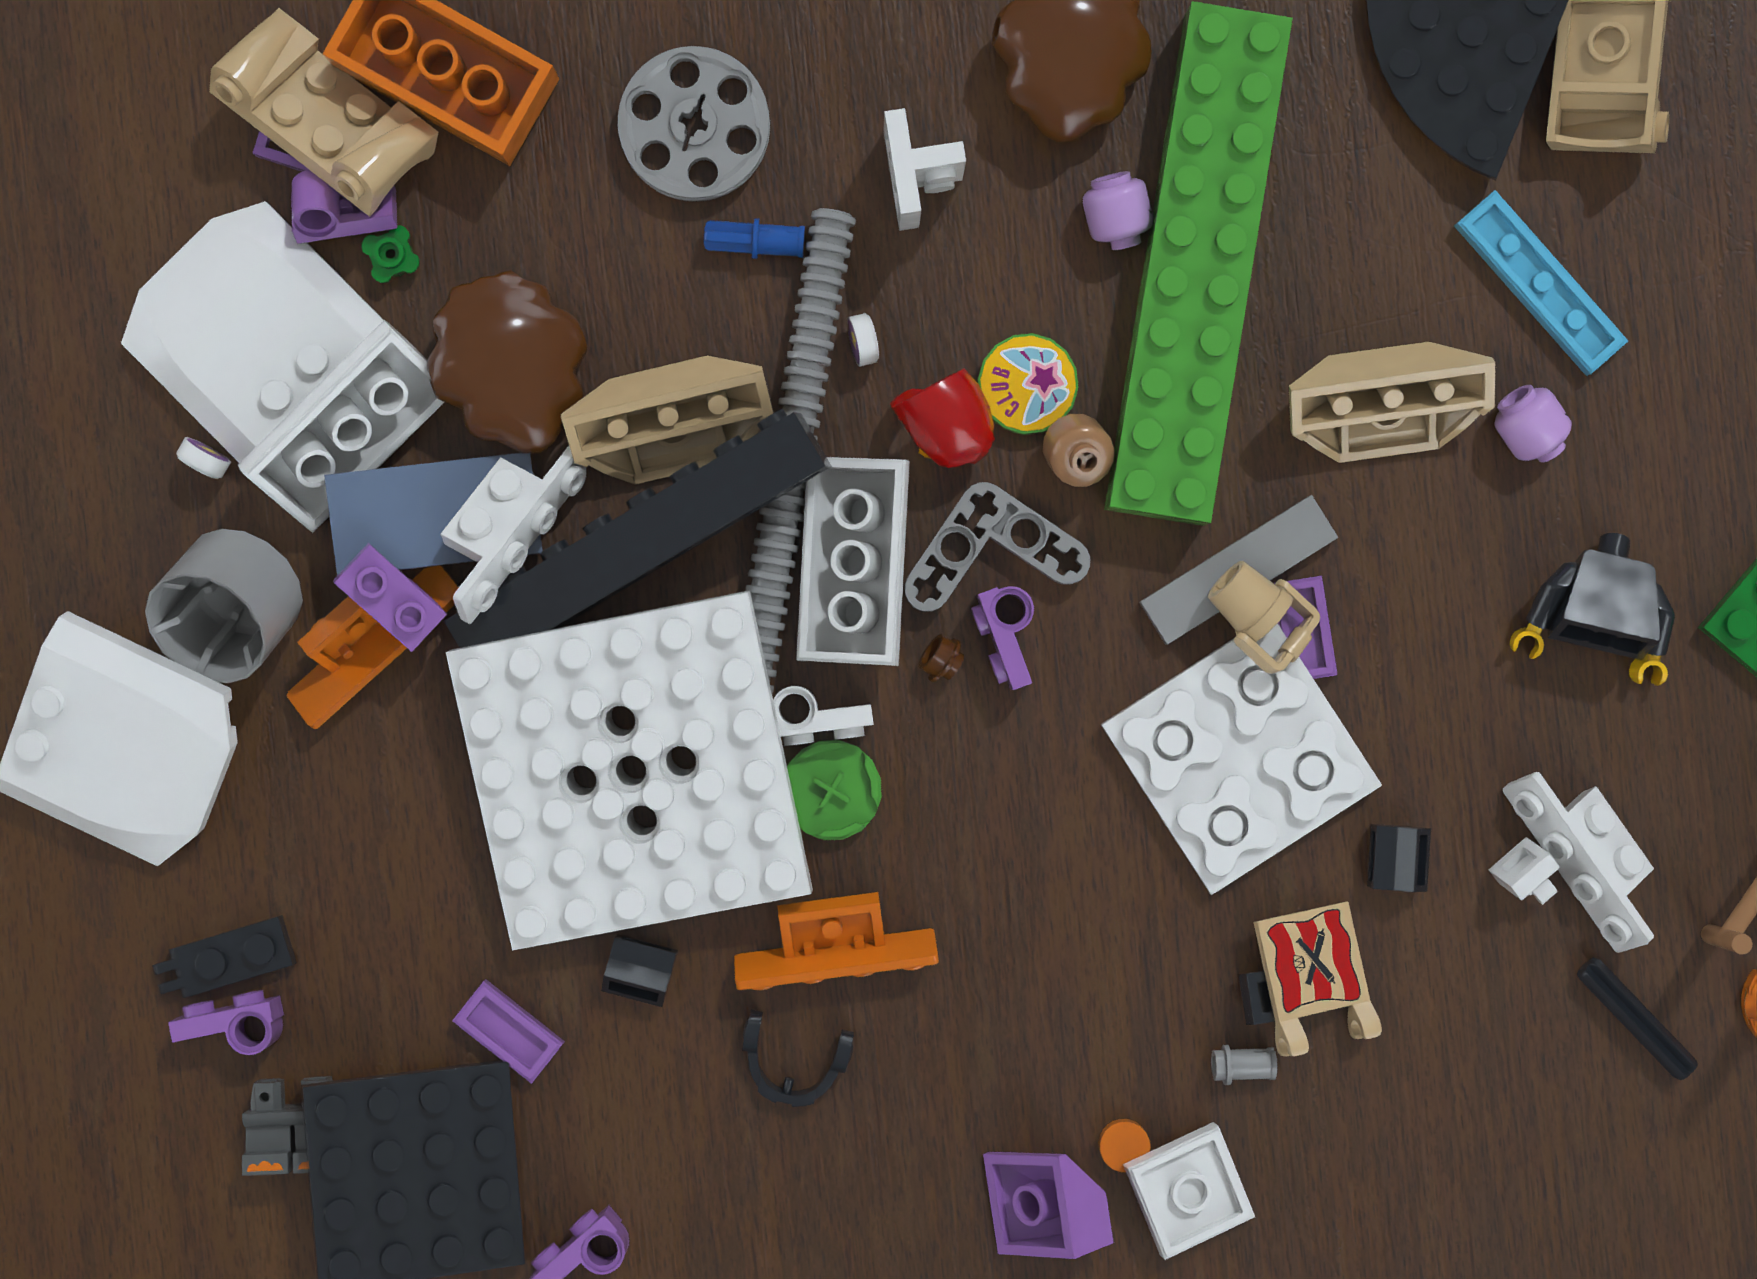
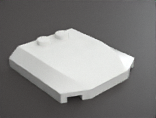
(245, 325)
(119, 741)

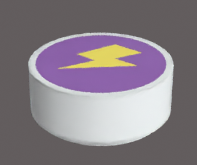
(863, 339)
(203, 458)

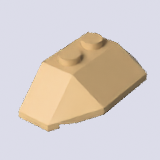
(1390, 400)
(666, 417)

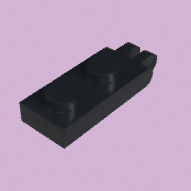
(228, 957)

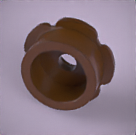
(941, 658)

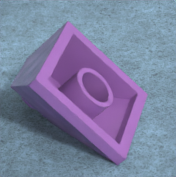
(1045, 1206)

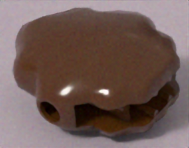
(1071, 60)
(507, 360)

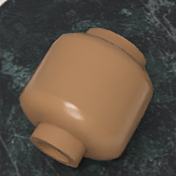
(1078, 450)

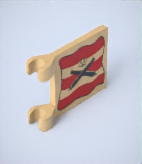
(1311, 969)

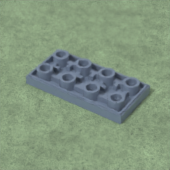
(406, 509)

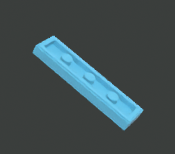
(1541, 283)

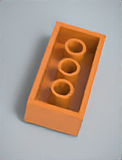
(445, 70)

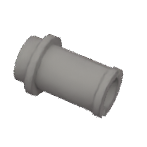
(1243, 1064)

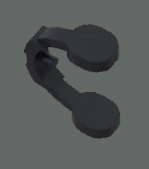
(786, 1095)

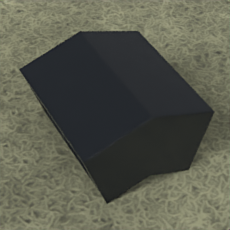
(1399, 858)
(639, 970)

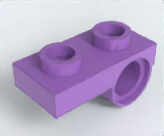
(326, 214)
(390, 597)
(1008, 660)
(203, 1020)
(559, 1262)

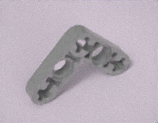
(999, 530)

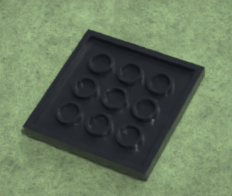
(413, 1173)

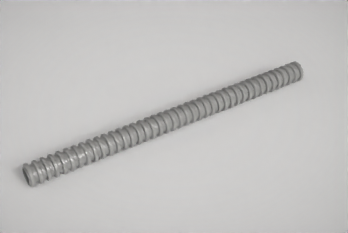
(801, 396)

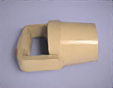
(1255, 607)

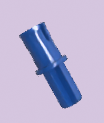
(754, 238)

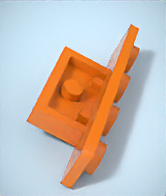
(354, 650)
(833, 941)

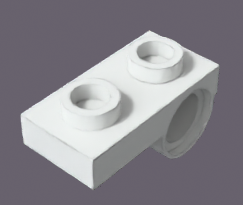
(844, 721)

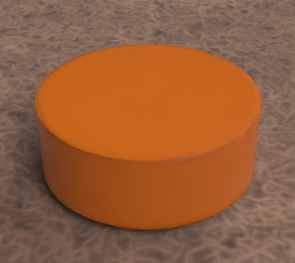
(1122, 1142)

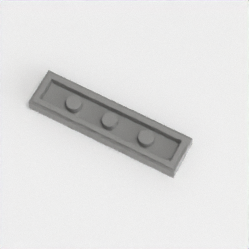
(1267, 549)

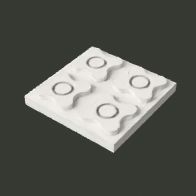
(1240, 759)

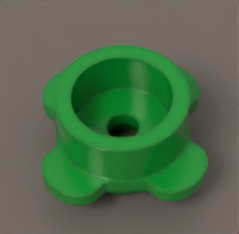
(404, 260)

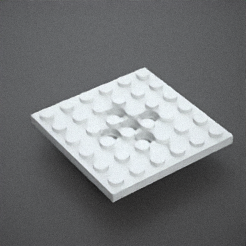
(574, 855)

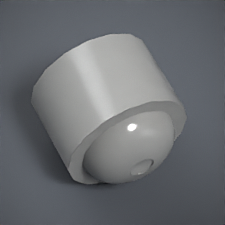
(224, 605)

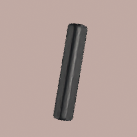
(1637, 1018)

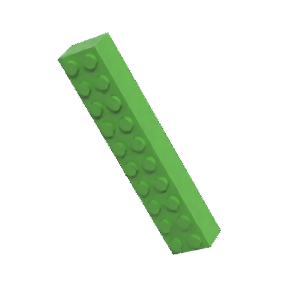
(1198, 263)

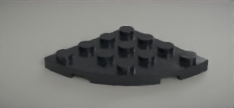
(1464, 68)

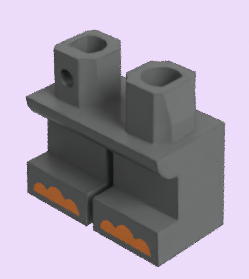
(275, 1130)

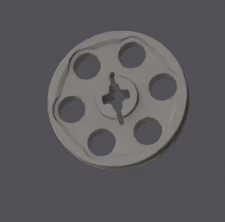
(680, 102)

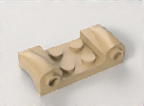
(1608, 77)
(320, 112)

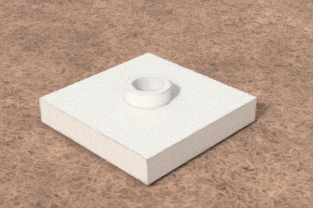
(1189, 1190)

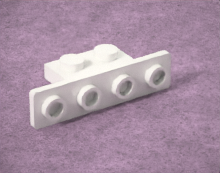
(503, 523)
(1593, 855)

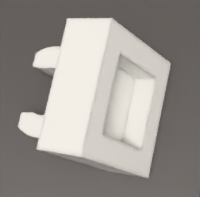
(1526, 871)

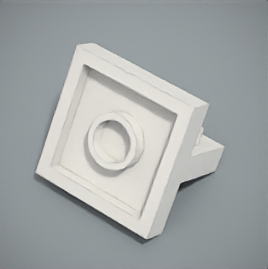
(909, 168)

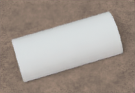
(344, 424)
(853, 562)

